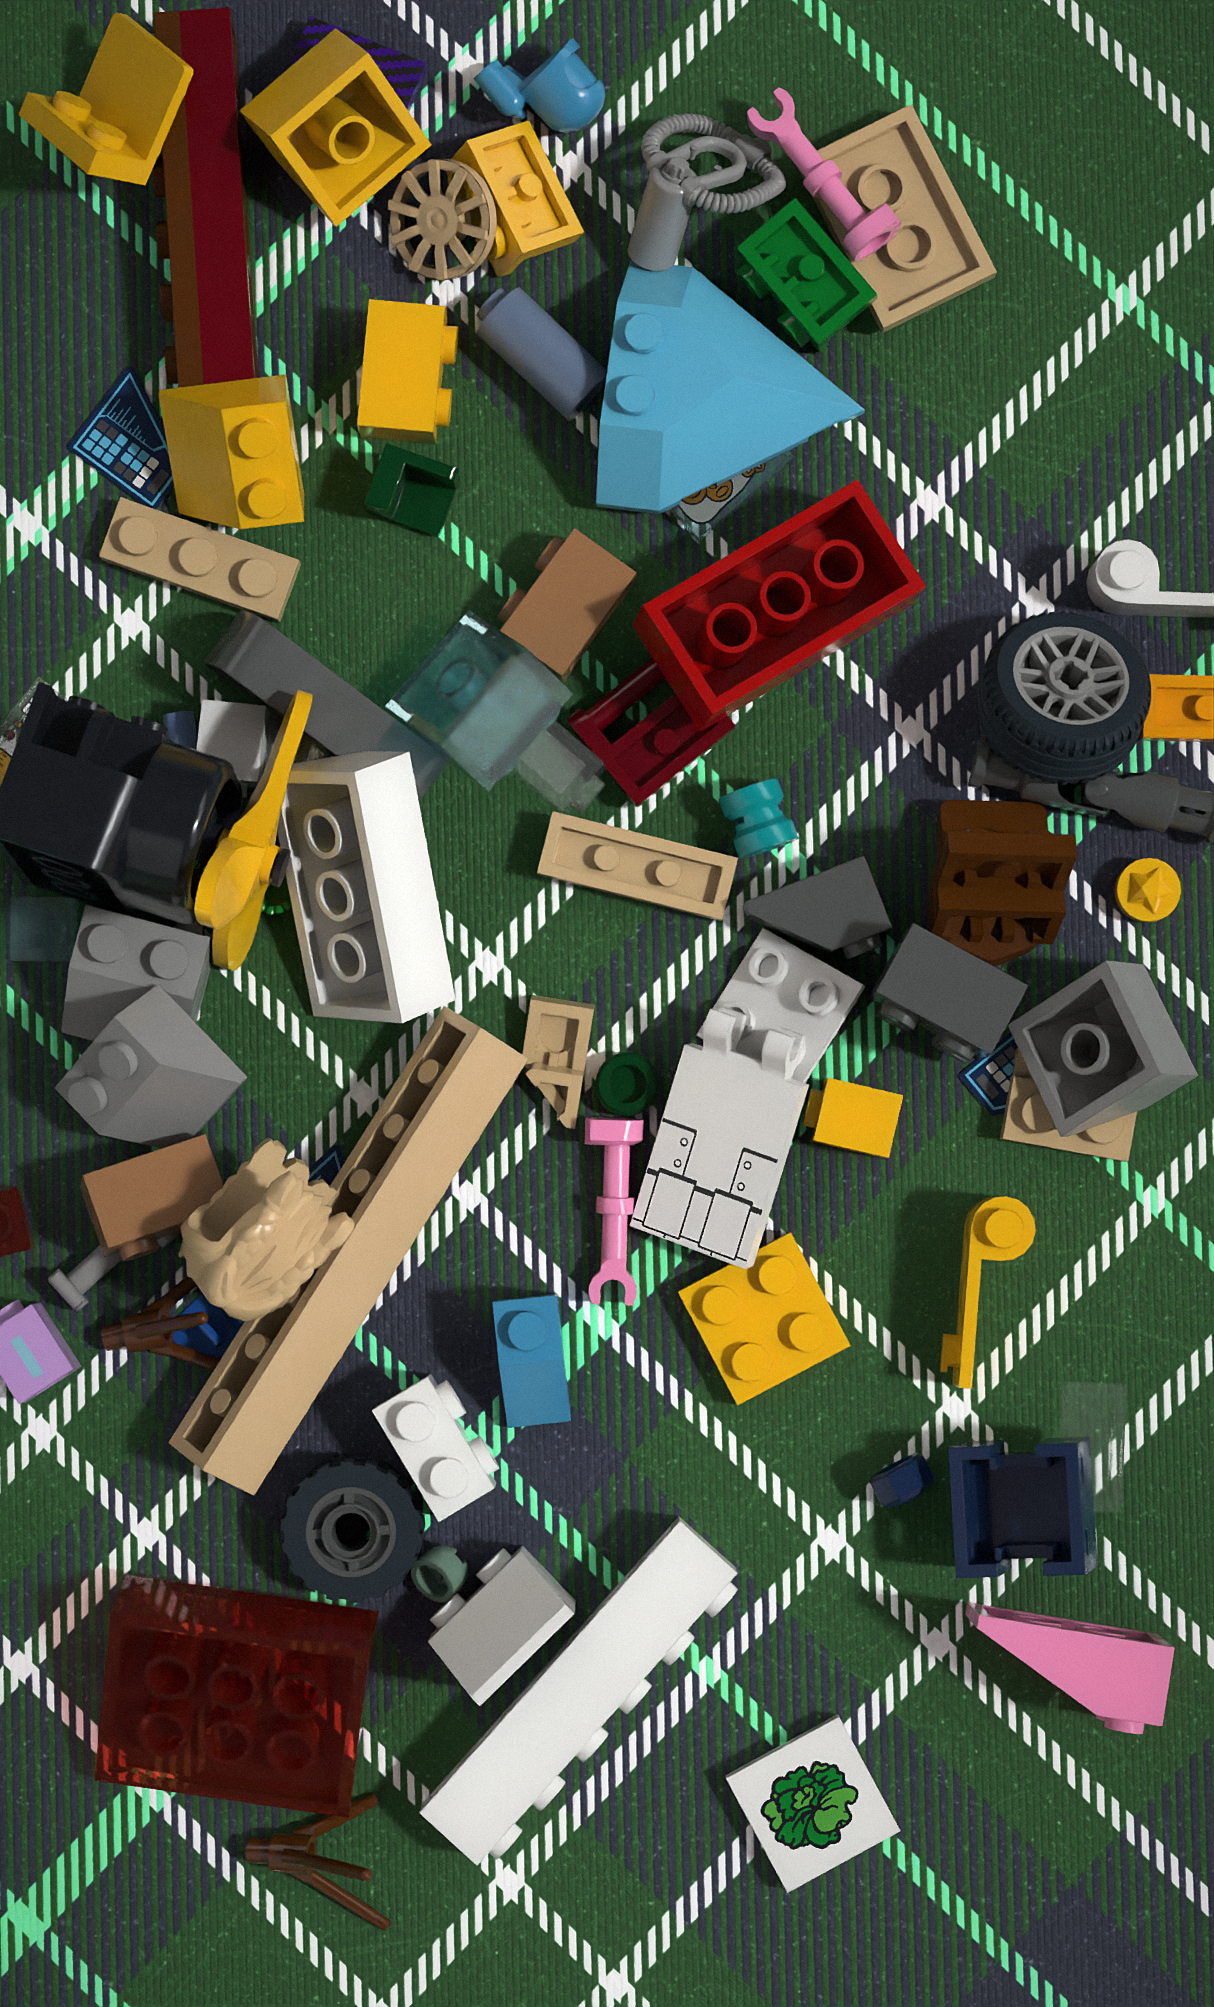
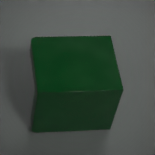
(412, 490)

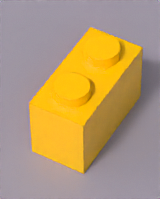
(405, 371)

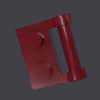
(655, 747)

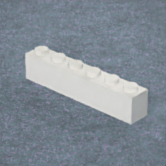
(578, 1692)

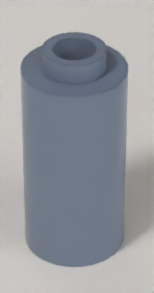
(541, 351)

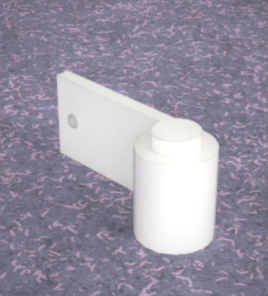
(1127, 583)

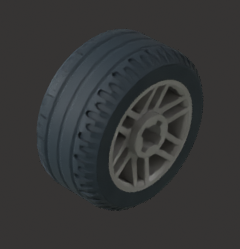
(1063, 697)

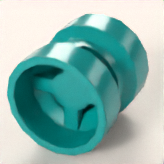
(758, 818)

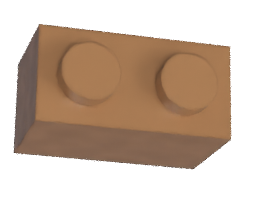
(567, 602)
(149, 1196)

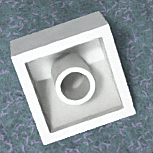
(499, 1622)

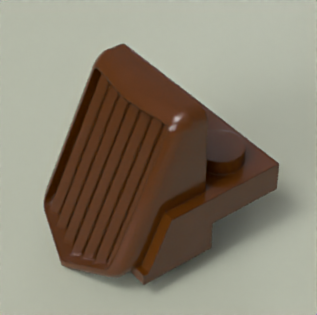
(998, 878)

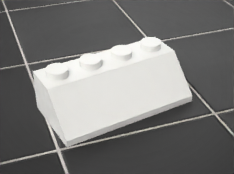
(363, 888)

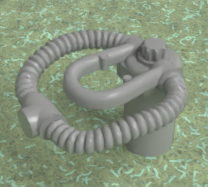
(676, 188)

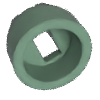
(439, 1561)

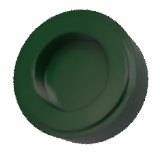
(627, 1084)

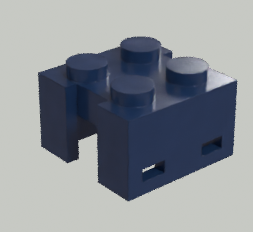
(1023, 1507)

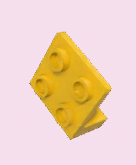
(122, 107)

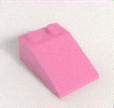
(1103, 1667)

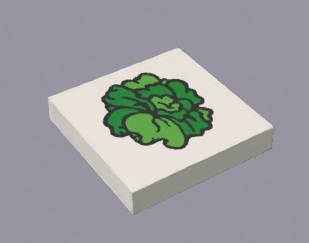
(812, 1803)

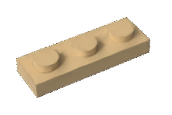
(200, 559)
(637, 866)

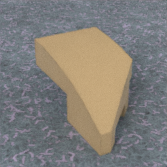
(557, 1051)

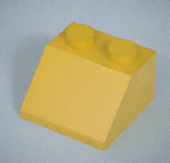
(336, 126)
(234, 452)

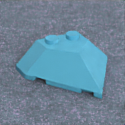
(698, 393)

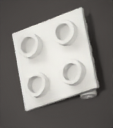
(789, 990)

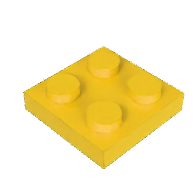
(764, 1319)

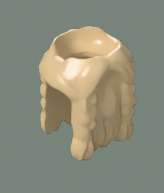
(262, 1234)

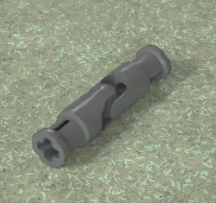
(1144, 798)

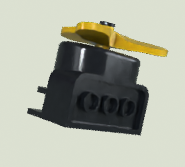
(145, 822)

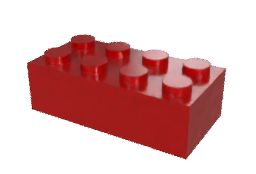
(778, 605)

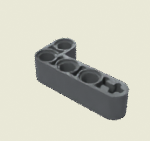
(340, 718)

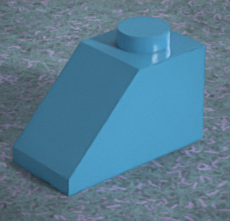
(531, 1360)

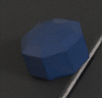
(902, 1480)

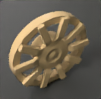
(442, 219)

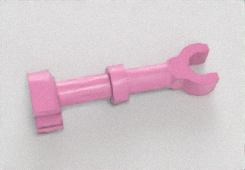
(864, 231)
(615, 1204)

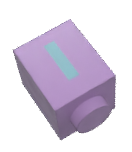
(32, 1351)

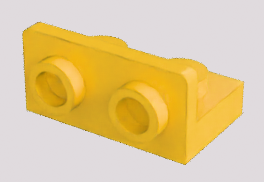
(526, 194)

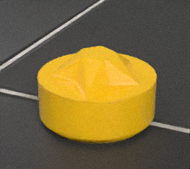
(1147, 890)

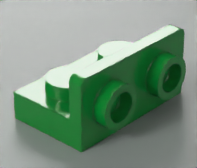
(803, 276)

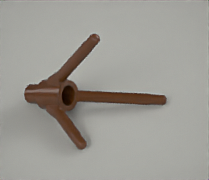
(155, 1329)
(298, 1856)

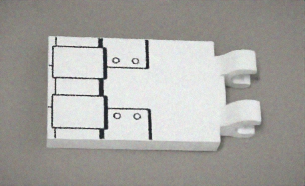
(723, 1142)

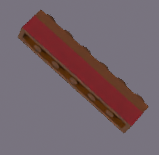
(206, 208)

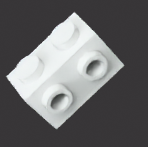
(436, 1447)

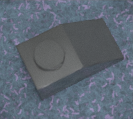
(827, 910)

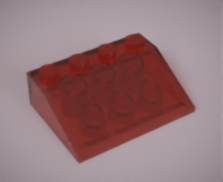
(234, 1695)

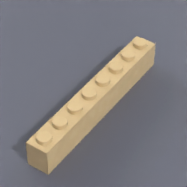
(389, 1192)

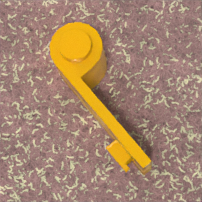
(993, 1230)

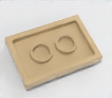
(937, 245)

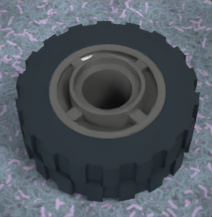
(346, 1568)

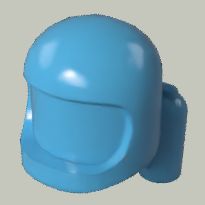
(558, 91)

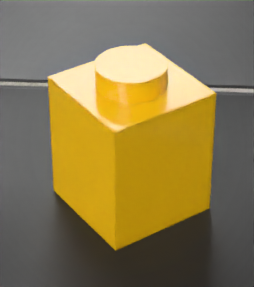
(853, 1117)

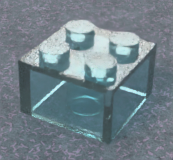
(480, 700)

